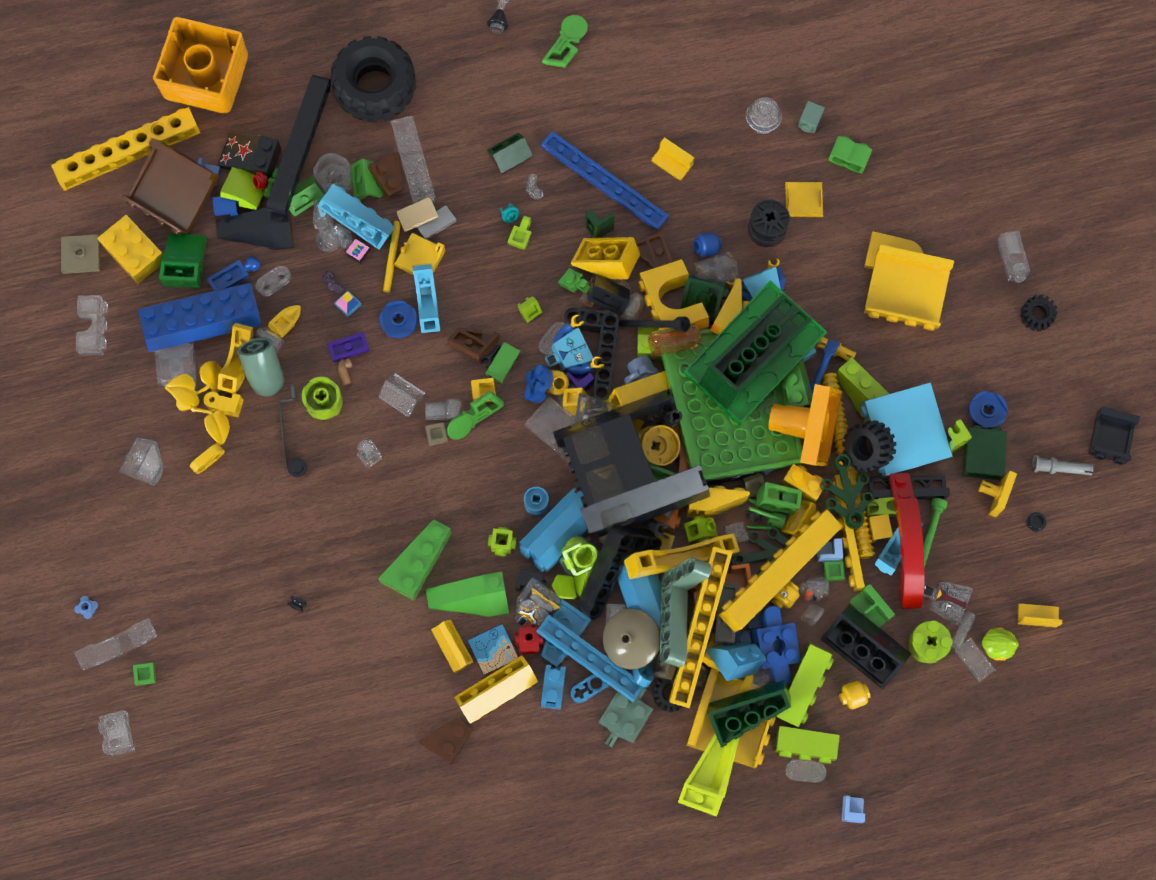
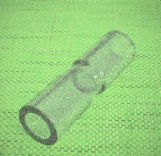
(963, 628)

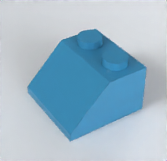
(737, 659)

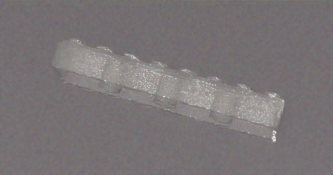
(413, 159)

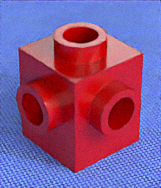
(531, 646)

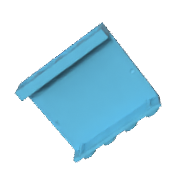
(915, 424)

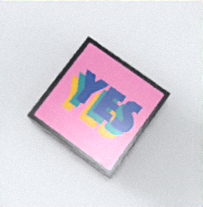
(358, 250)

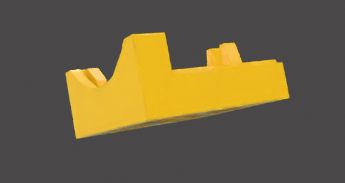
(419, 252)

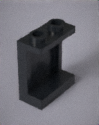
(1113, 435)

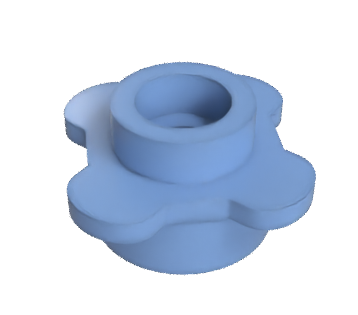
(92, 606)

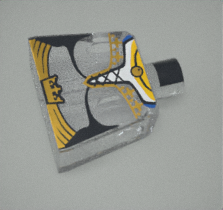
(536, 603)

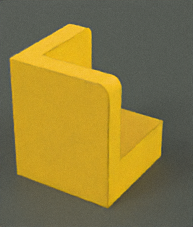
(482, 386)
(570, 399)
(880, 527)

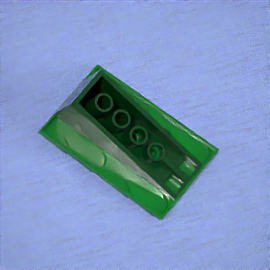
(755, 352)

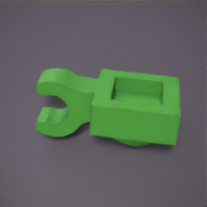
(574, 280)

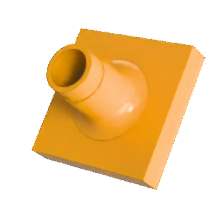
(812, 424)

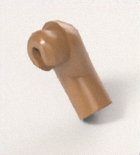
(342, 371)

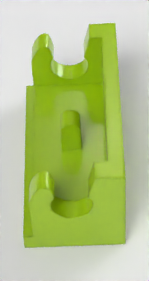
(959, 435)

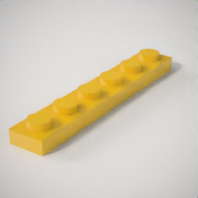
(849, 543)

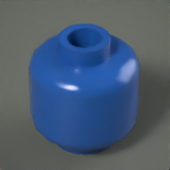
(707, 244)

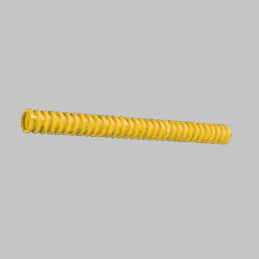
(862, 534)

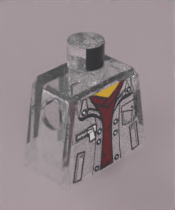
(948, 600)

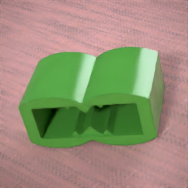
(850, 154)

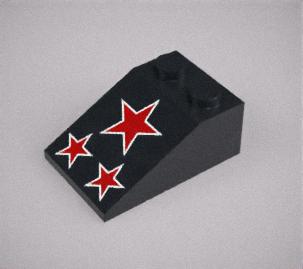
(250, 153)

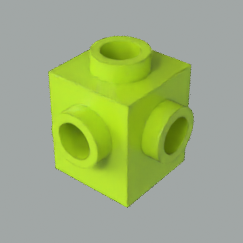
(700, 529)
(499, 535)

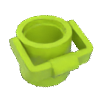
(580, 553)

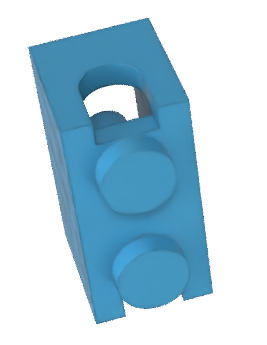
(553, 687)

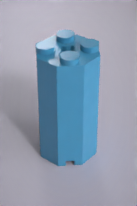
(551, 534)
(641, 593)

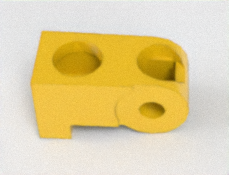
(228, 406)

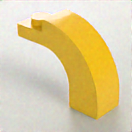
(232, 374)

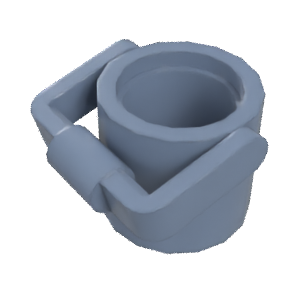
(640, 368)

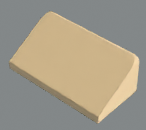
(417, 214)

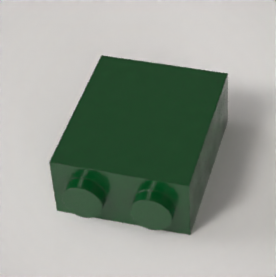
(985, 453)

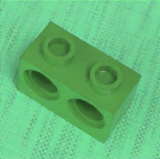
(778, 498)

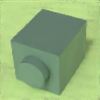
(811, 117)

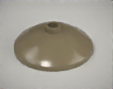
(642, 643)

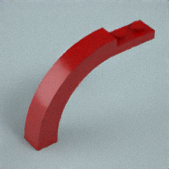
(911, 541)

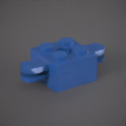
(777, 643)

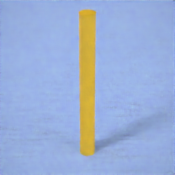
(391, 257)

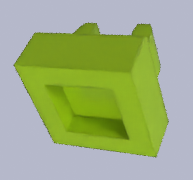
(529, 309)

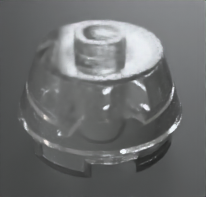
(763, 115)

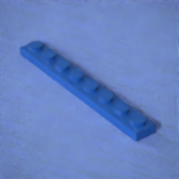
(604, 181)

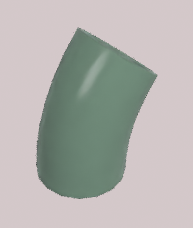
(261, 366)

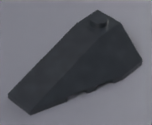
(258, 228)

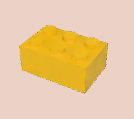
(131, 249)

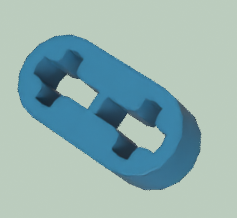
(644, 675)

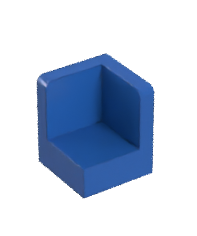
(225, 206)

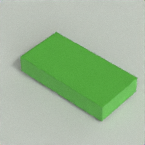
(503, 362)

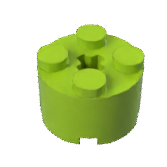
(313, 393)
(937, 650)

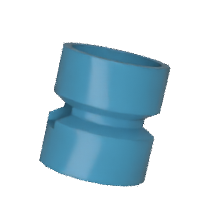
(536, 501)

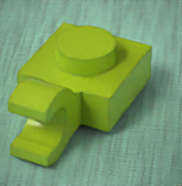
(521, 235)

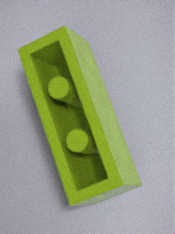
(807, 744)

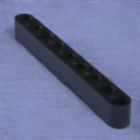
(299, 145)

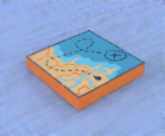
(492, 649)

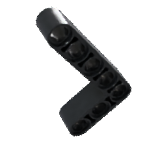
(604, 348)
(609, 565)

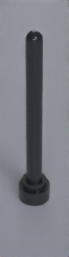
(680, 324)

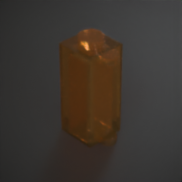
(671, 341)

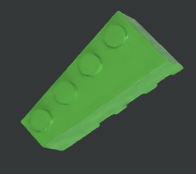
(415, 563)

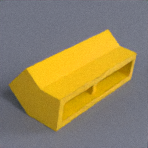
(452, 646)

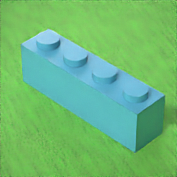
(356, 216)

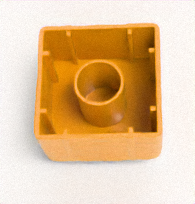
(201, 65)

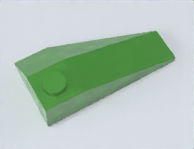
(476, 595)

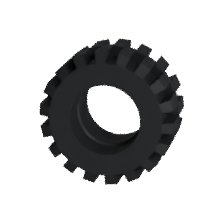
(882, 445)

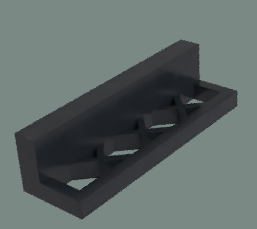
(925, 493)

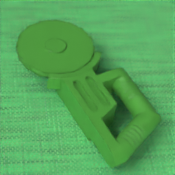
(571, 31)
(462, 424)

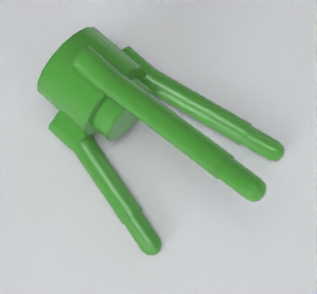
(775, 519)

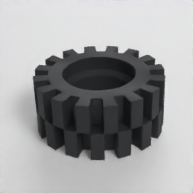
(1043, 303)
(659, 698)

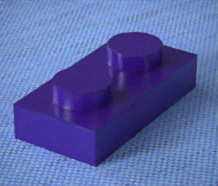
(348, 347)

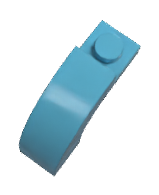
(426, 298)
(890, 555)

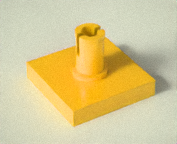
(1000, 493)

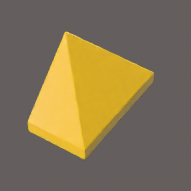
(799, 518)

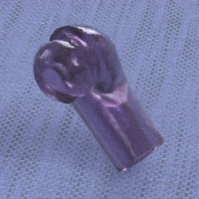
(331, 284)

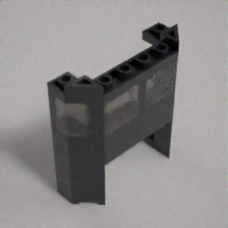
(616, 472)

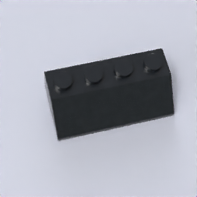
(866, 646)

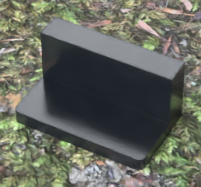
(609, 295)

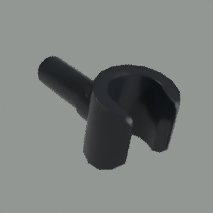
(490, 356)

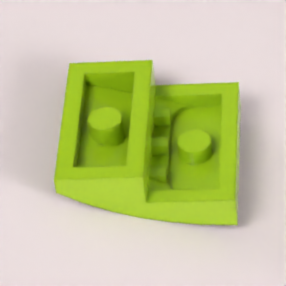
(240, 187)

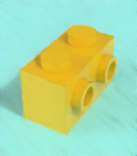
(800, 479)

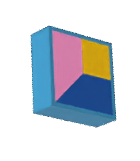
(347, 303)

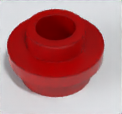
(260, 180)

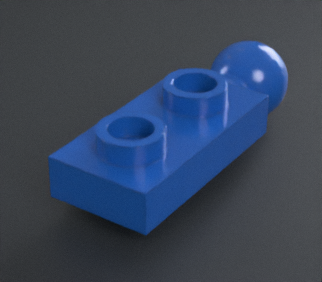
(233, 274)

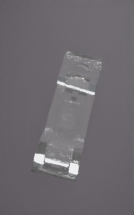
(116, 646)

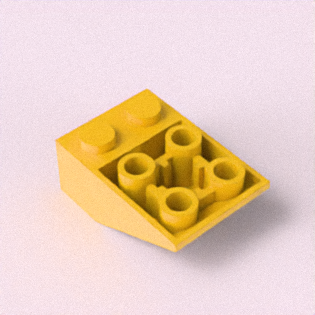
(718, 502)

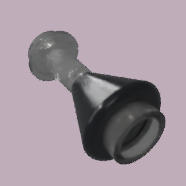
(498, 21)

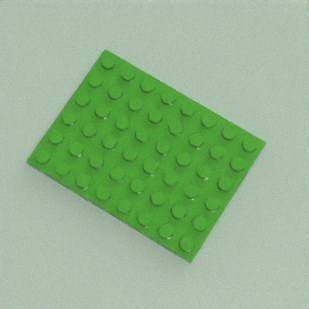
(714, 437)

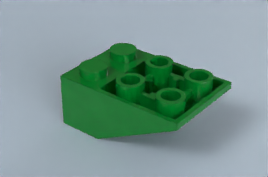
(183, 261)

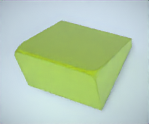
(564, 586)

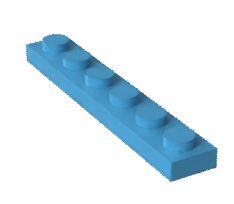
(589, 657)

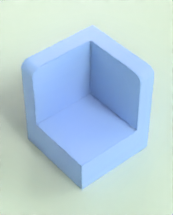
(831, 551)
(853, 809)

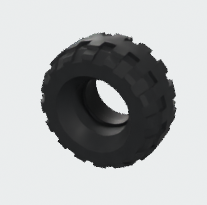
(369, 56)

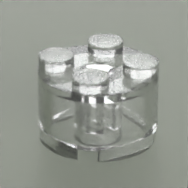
(329, 165)

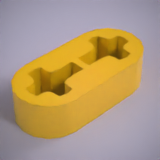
(207, 458)

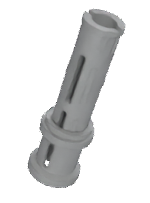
(1053, 465)

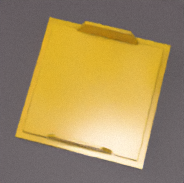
(804, 199)

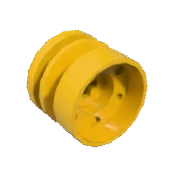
(666, 444)

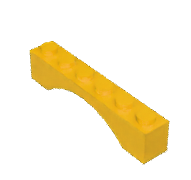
(661, 561)

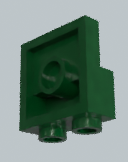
(709, 292)

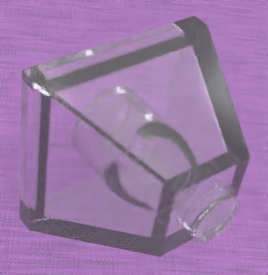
(143, 461)

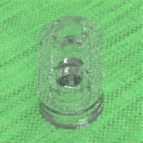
(272, 279)

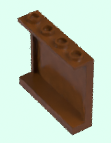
(171, 188)

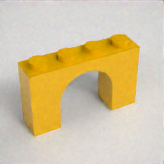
(660, 281)

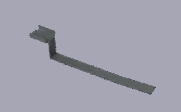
(294, 397)

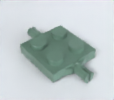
(625, 718)

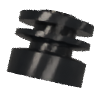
(765, 232)

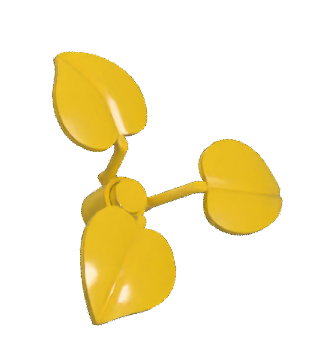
(186, 397)

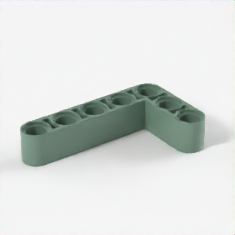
(673, 615)

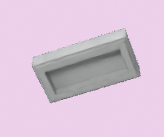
(437, 225)

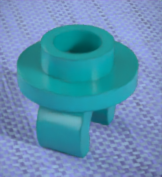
(510, 214)

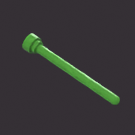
(938, 506)

